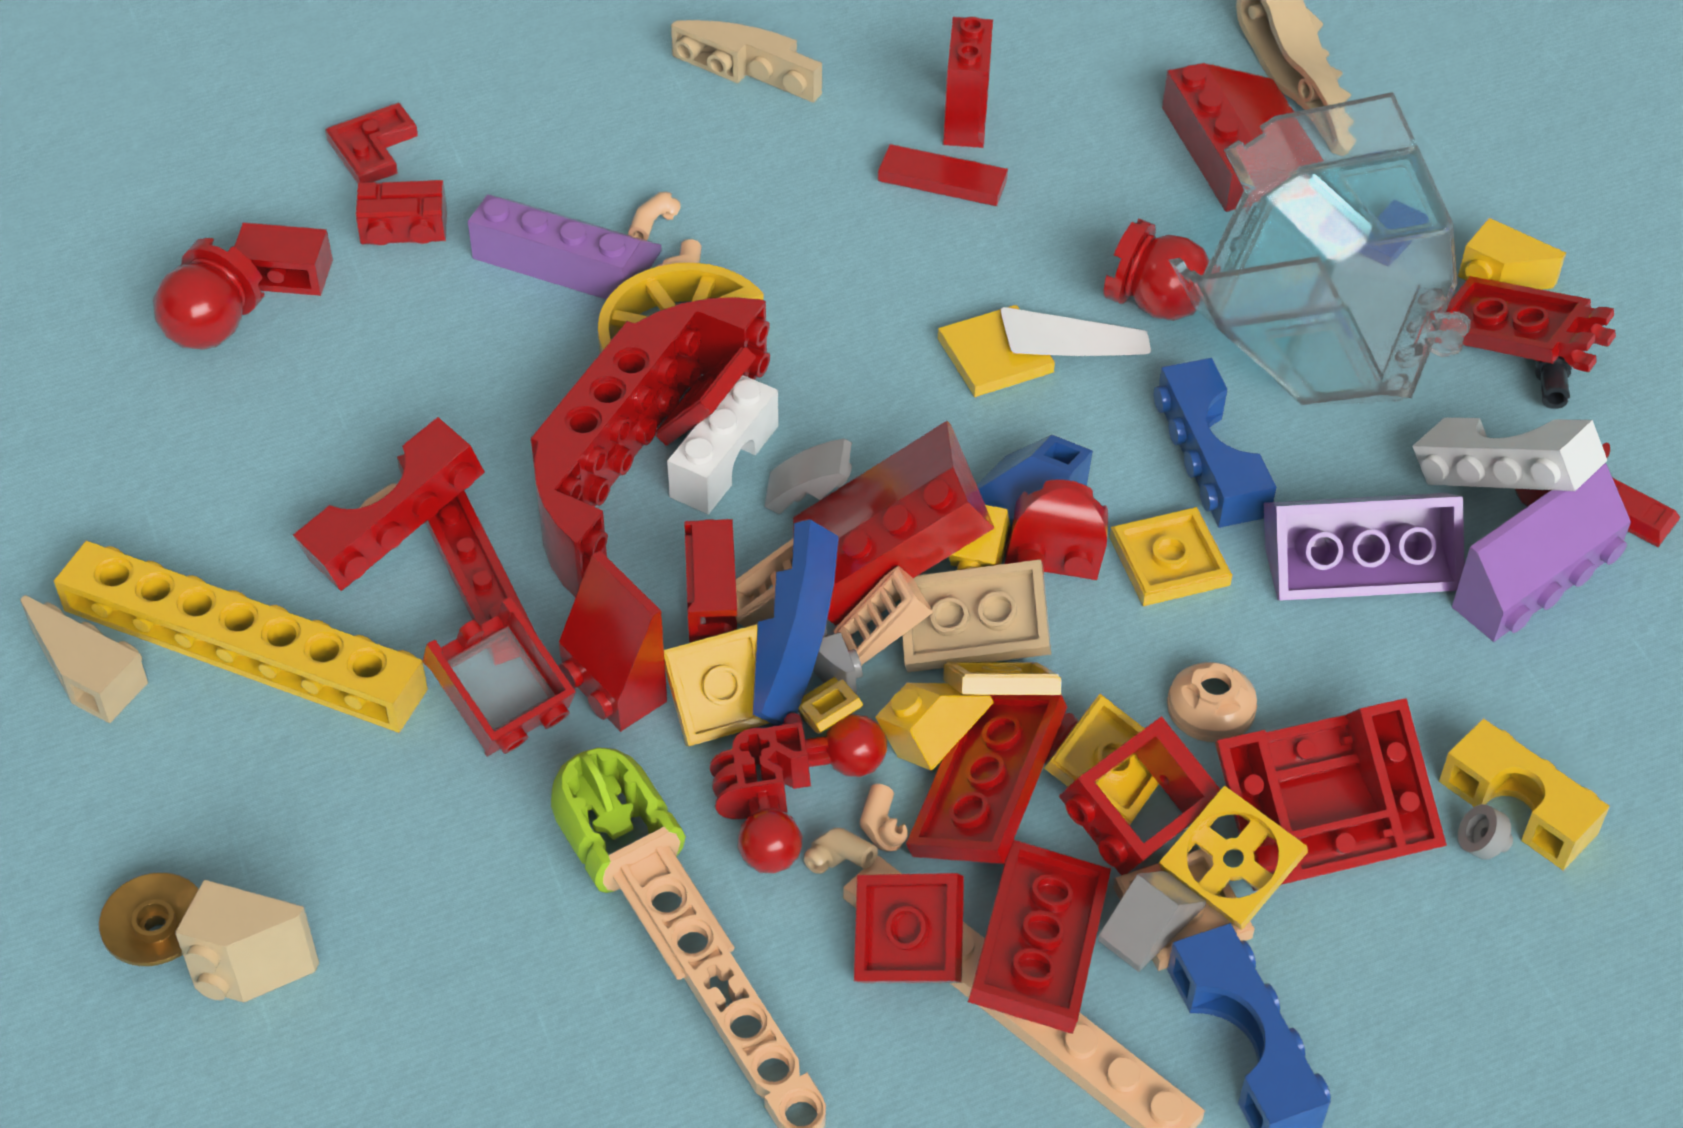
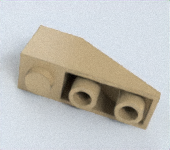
(91, 667)

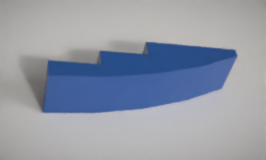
(793, 637)

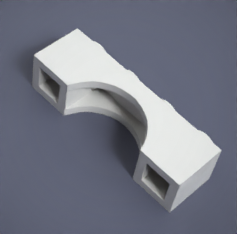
(1547, 458)

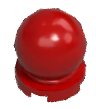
(1149, 274)
(206, 295)

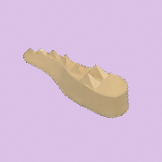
(1290, 50)

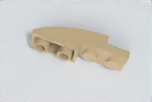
(745, 50)

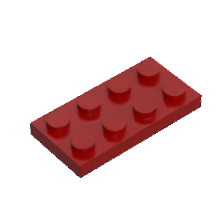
(987, 781)
(1041, 937)

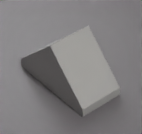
(1149, 917)

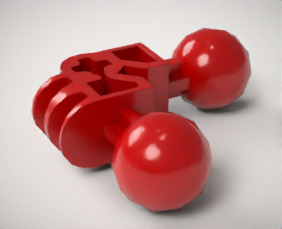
(769, 836)

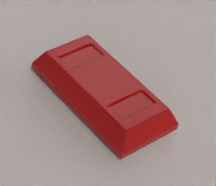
(1648, 517)

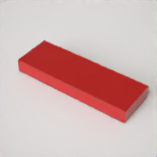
(943, 175)

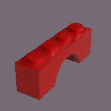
(352, 540)

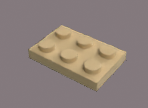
(980, 616)

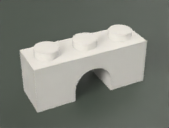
(705, 460)

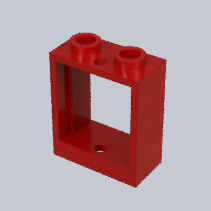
(1172, 768)

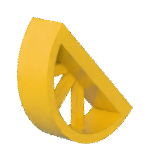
(663, 287)

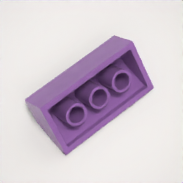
(556, 247)
(1365, 545)
(1541, 555)

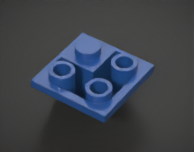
(1031, 467)

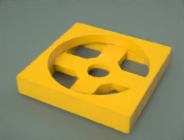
(1240, 909)

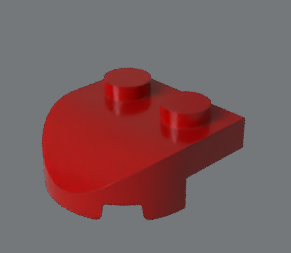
(1061, 528)

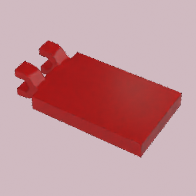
(1532, 322)

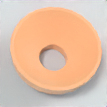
(1210, 715)

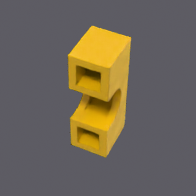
(1495, 765)

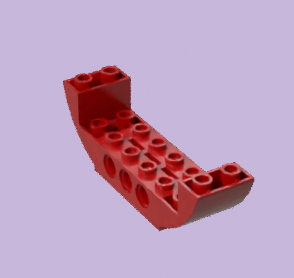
(618, 410)

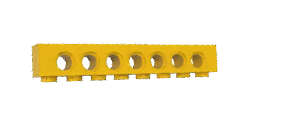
(243, 635)

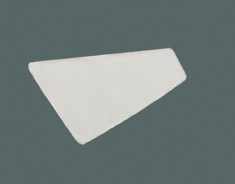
(1058, 335)

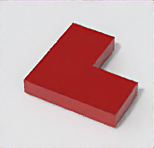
(364, 140)

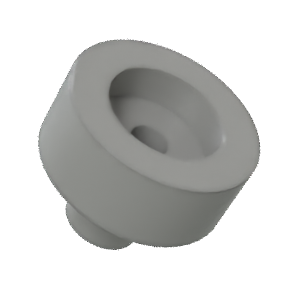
(1485, 832)

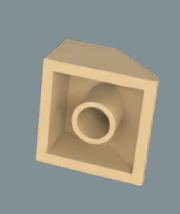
(244, 943)

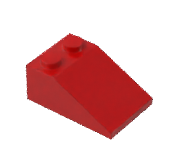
(614, 646)

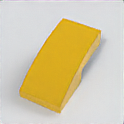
(828, 704)

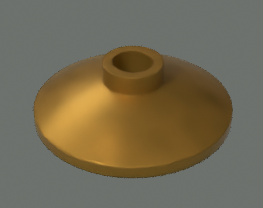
(139, 907)

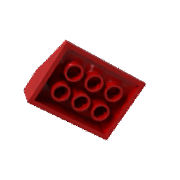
(1214, 110)
(902, 515)

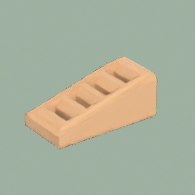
(753, 594)
(901, 618)

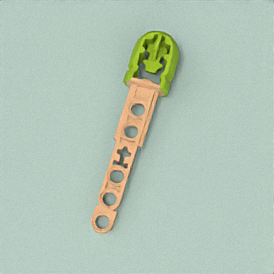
(650, 868)

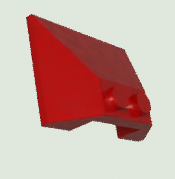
(1339, 786)

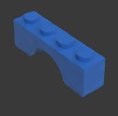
(1229, 480)
(1221, 979)

